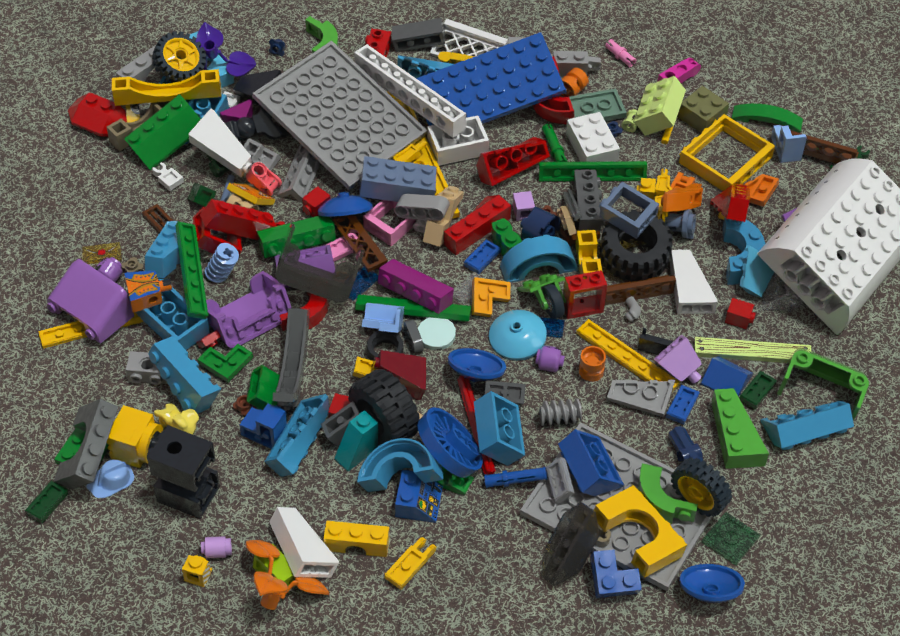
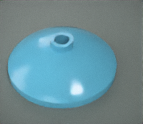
(520, 342)

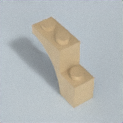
(435, 229)

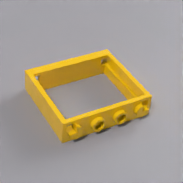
(724, 123)

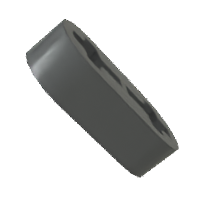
(413, 336)

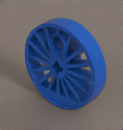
(449, 442)

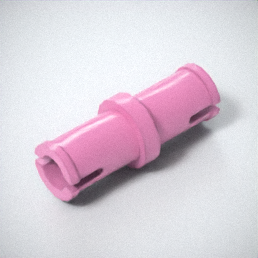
(620, 53)

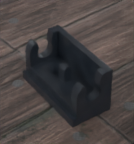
(652, 344)

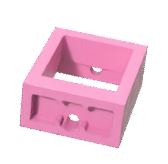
(374, 225)

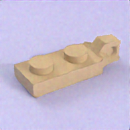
(566, 219)

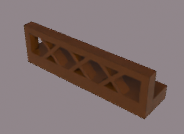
(827, 150)
(364, 239)
(640, 289)

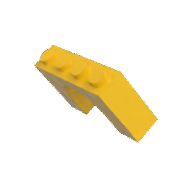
(633, 507)

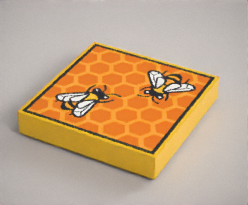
(250, 194)

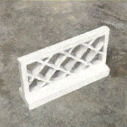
(472, 35)

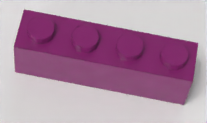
(415, 286)

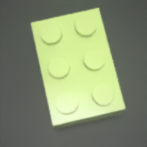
(659, 105)

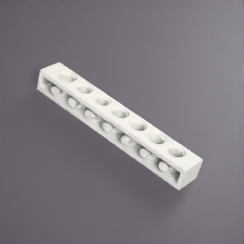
(411, 91)

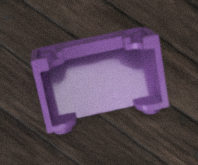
(91, 300)
(251, 313)

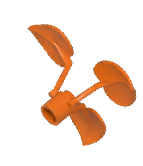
(275, 588)

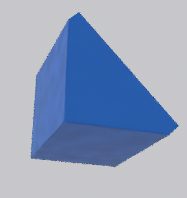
(725, 375)

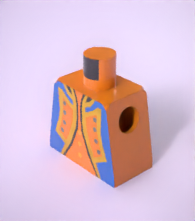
(145, 289)

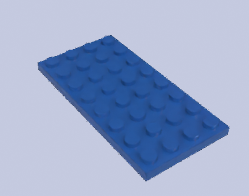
(499, 80)

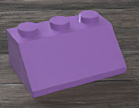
(318, 257)

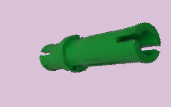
(557, 150)

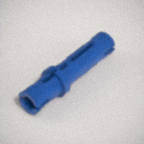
(506, 478)

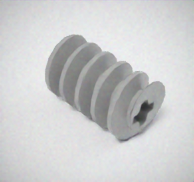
(560, 411)

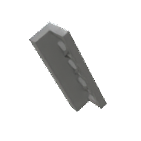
(300, 175)

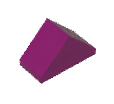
(243, 109)

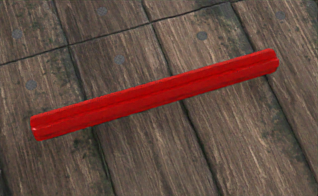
(468, 399)

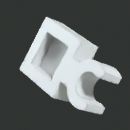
(168, 178)

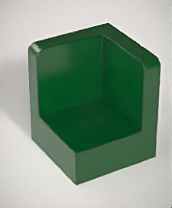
(201, 194)

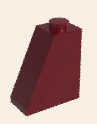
(407, 368)

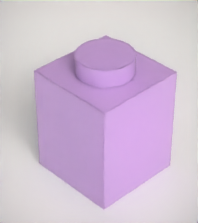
(522, 204)

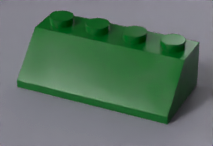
(163, 132)

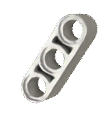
(422, 207)

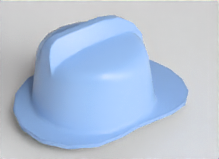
(111, 478)

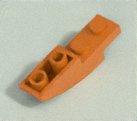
(682, 198)

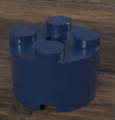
(539, 223)

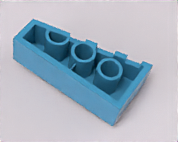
(164, 252)

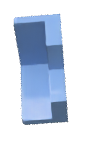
(788, 147)
(383, 317)

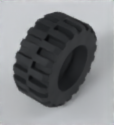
(636, 265)
(387, 403)

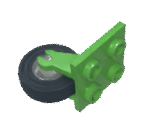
(549, 296)

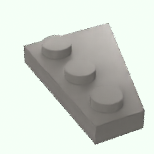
(644, 396)

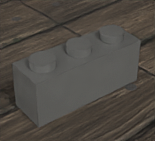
(418, 35)

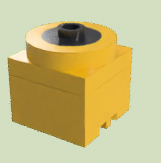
(133, 436)

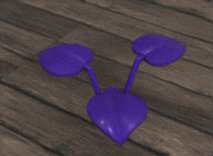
(211, 39)

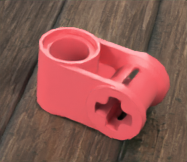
(264, 178)

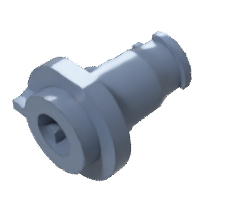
(682, 223)

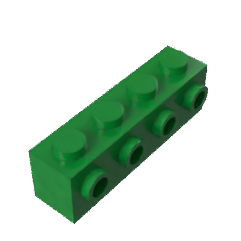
(306, 234)

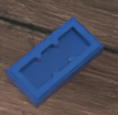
(482, 256)
(682, 404)

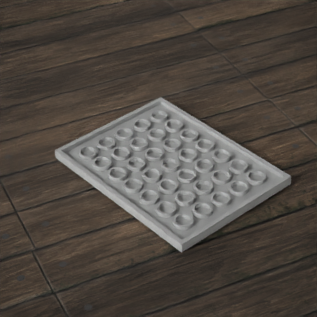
(338, 113)
(628, 535)

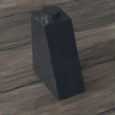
(250, 83)

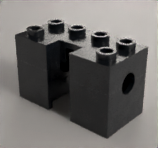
(182, 471)

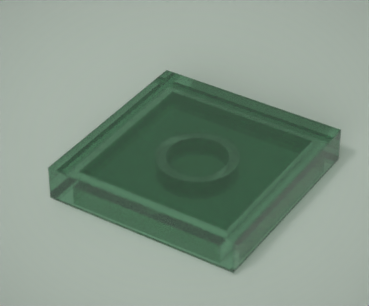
(731, 538)

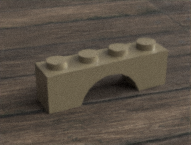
(120, 129)

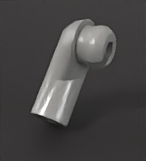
(634, 311)

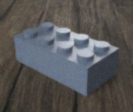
(391, 179)

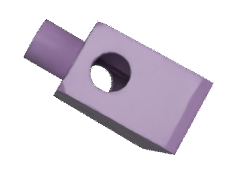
(680, 360)

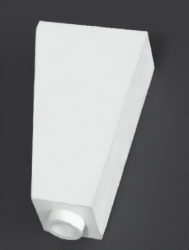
(219, 142)
(691, 288)
(301, 545)

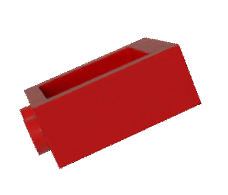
(209, 242)
(584, 305)

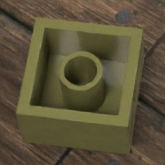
(702, 109)

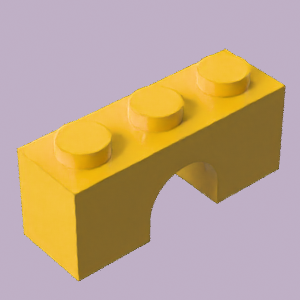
(586, 251)
(371, 538)

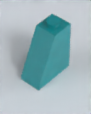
(358, 441)

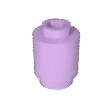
(216, 547)

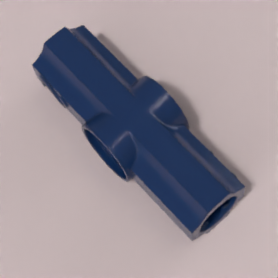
(684, 445)

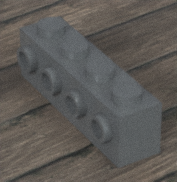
(588, 199)

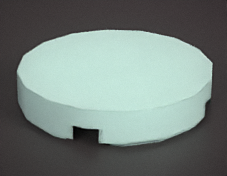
(437, 333)

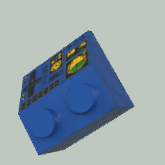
(417, 499)

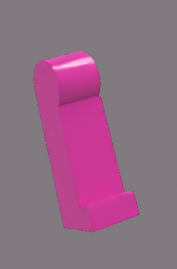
(682, 70)

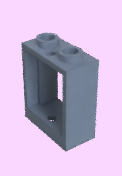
(623, 222)

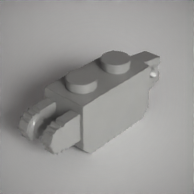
(570, 59)

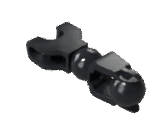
(257, 124)

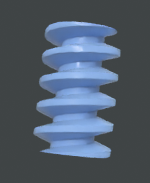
(221, 263)

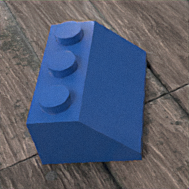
(590, 463)

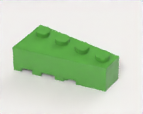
(737, 435)

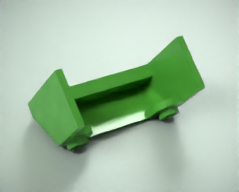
(830, 371)

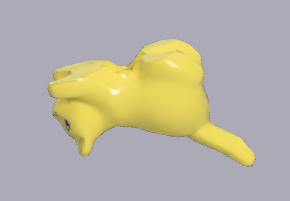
(171, 416)

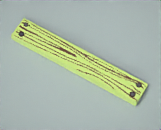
(746, 349)

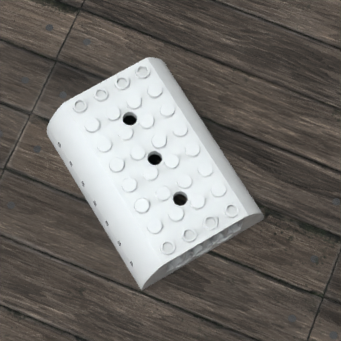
(806, 245)

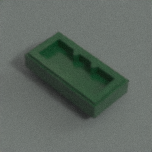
(757, 390)
(46, 501)

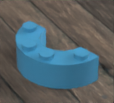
(740, 235)
(535, 253)
(395, 456)

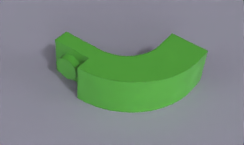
(324, 32)
(666, 506)

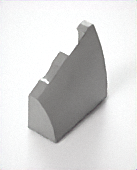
(261, 154)

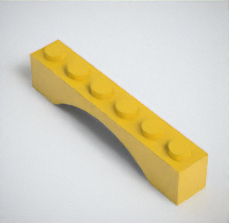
(132, 91)

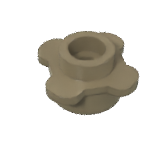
(132, 265)

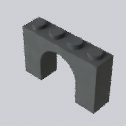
(97, 422)

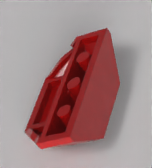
(95, 113)

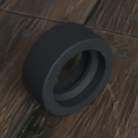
(383, 337)

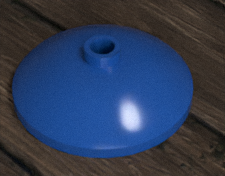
(344, 205)
(476, 364)
(712, 583)

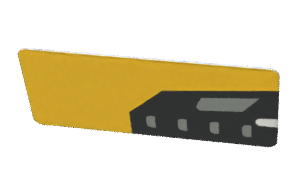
(132, 112)

